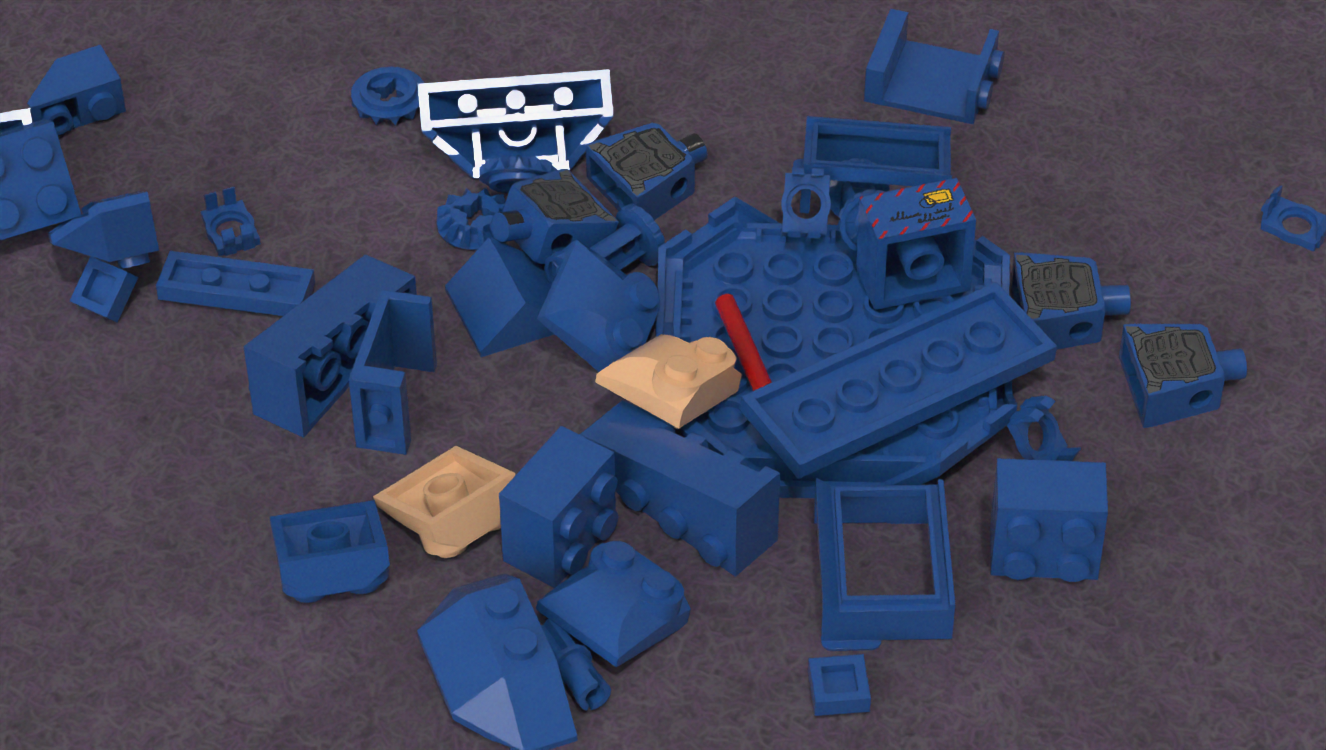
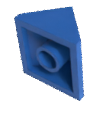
(500, 297)

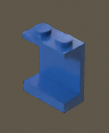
(928, 76)
(396, 337)

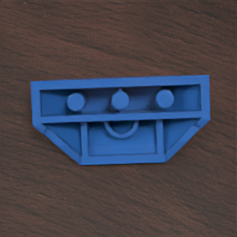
(516, 115)
(111, 230)
(498, 666)

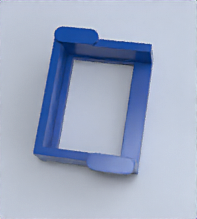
(902, 152)
(865, 620)

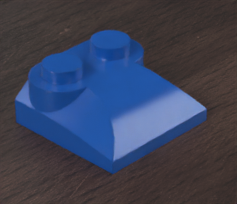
(599, 307)
(330, 551)
(618, 603)

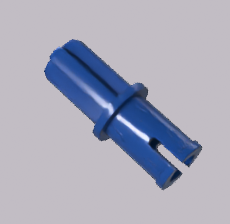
(576, 668)

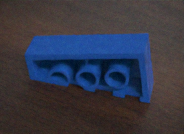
(309, 353)
(689, 489)

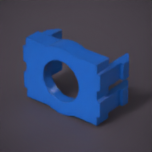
(799, 181)
(1278, 209)
(230, 211)
(1053, 445)

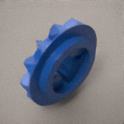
(379, 84)
(505, 171)
(453, 220)

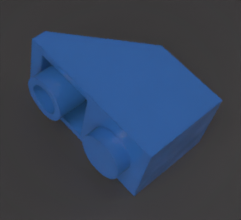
(78, 91)

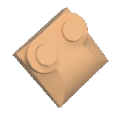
(674, 377)
(448, 501)

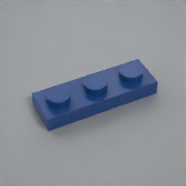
(233, 283)

